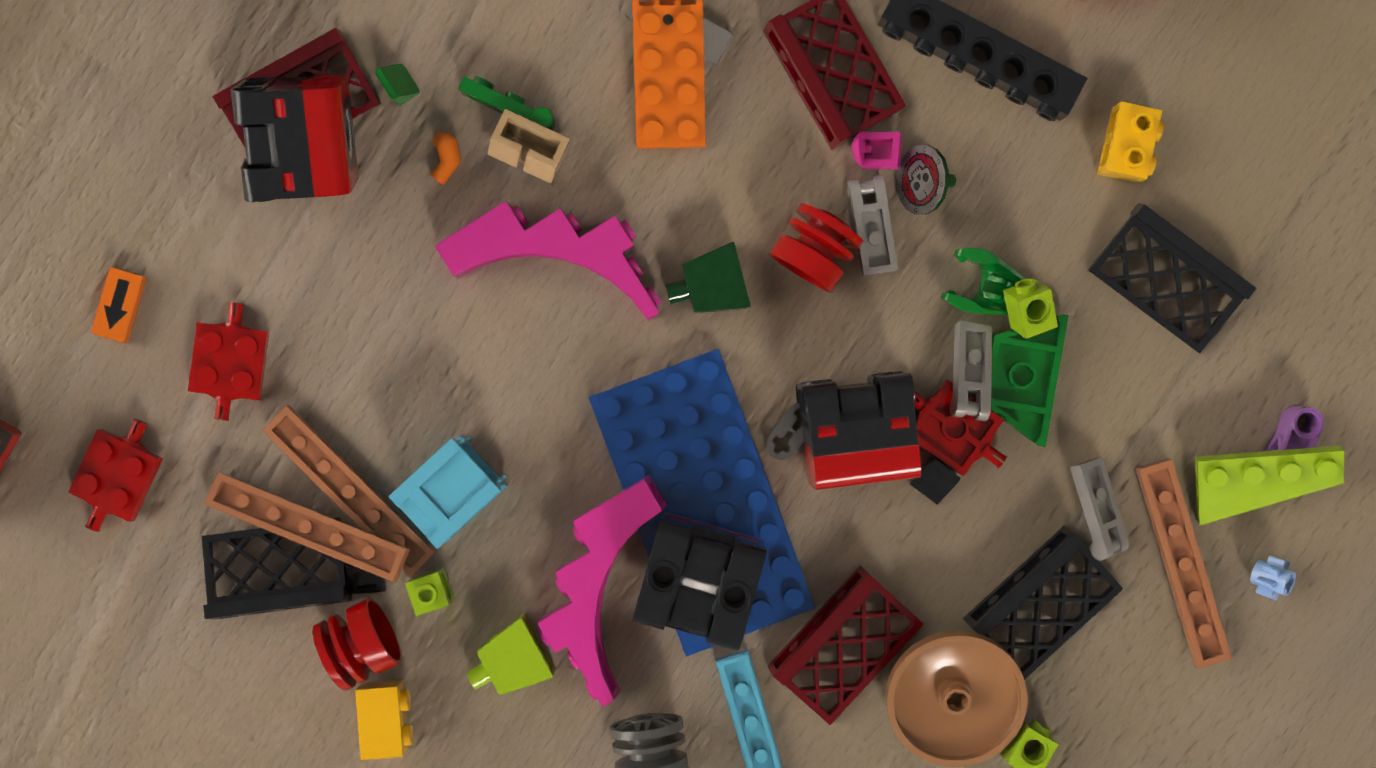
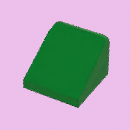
(397, 83)

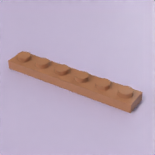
(346, 486)
(307, 527)
(1183, 563)

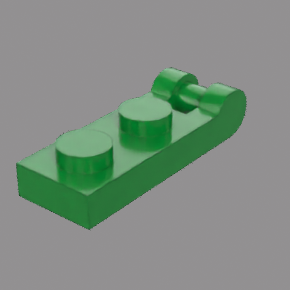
(483, 93)

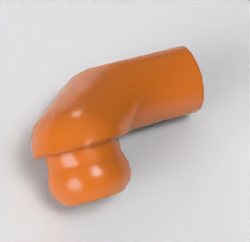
(448, 154)

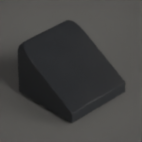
(935, 480)
(363, 581)

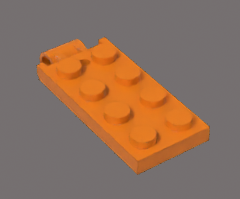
(669, 74)

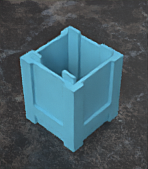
(448, 490)

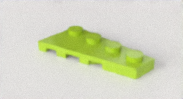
(1258, 479)

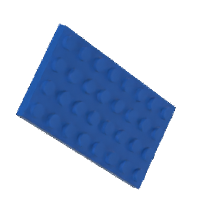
(699, 452)

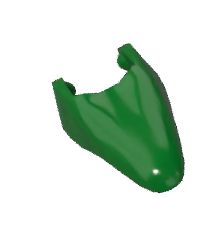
(995, 278)

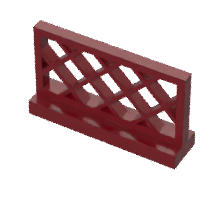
(301, 61)
(810, 84)
(824, 625)

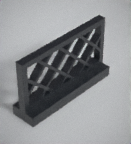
(1188, 252)
(1029, 579)
(269, 599)

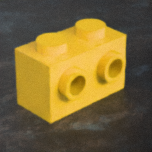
(1131, 142)
(383, 719)

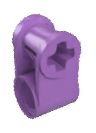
(1290, 437)

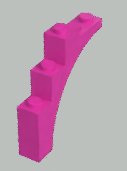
(502, 236)
(584, 579)

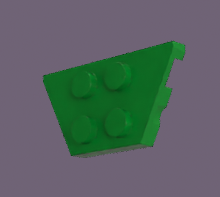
(1026, 379)

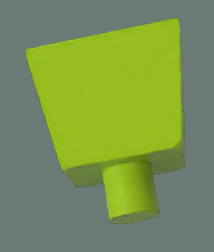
(512, 659)

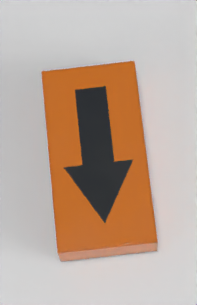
(118, 305)

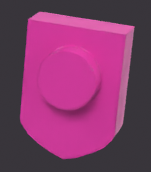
(877, 150)

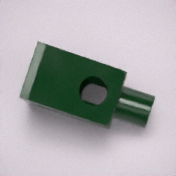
(712, 282)

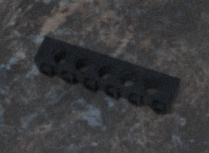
(1062, 82)

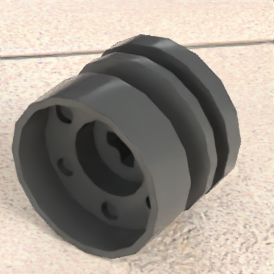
(649, 741)

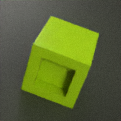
(1039, 316)
(430, 591)
(1014, 752)

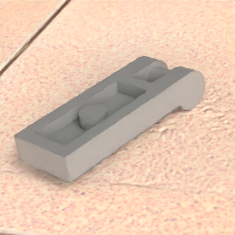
(873, 226)
(972, 370)
(1100, 509)

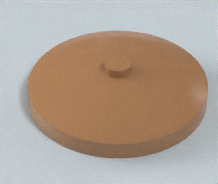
(956, 698)

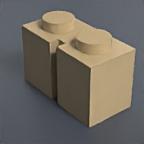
(528, 143)

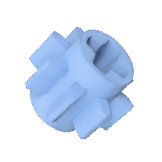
(1273, 577)

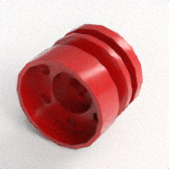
(816, 247)
(357, 644)

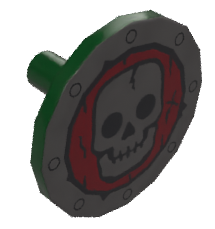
(923, 179)

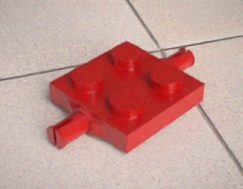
(228, 361)
(955, 439)
(115, 475)

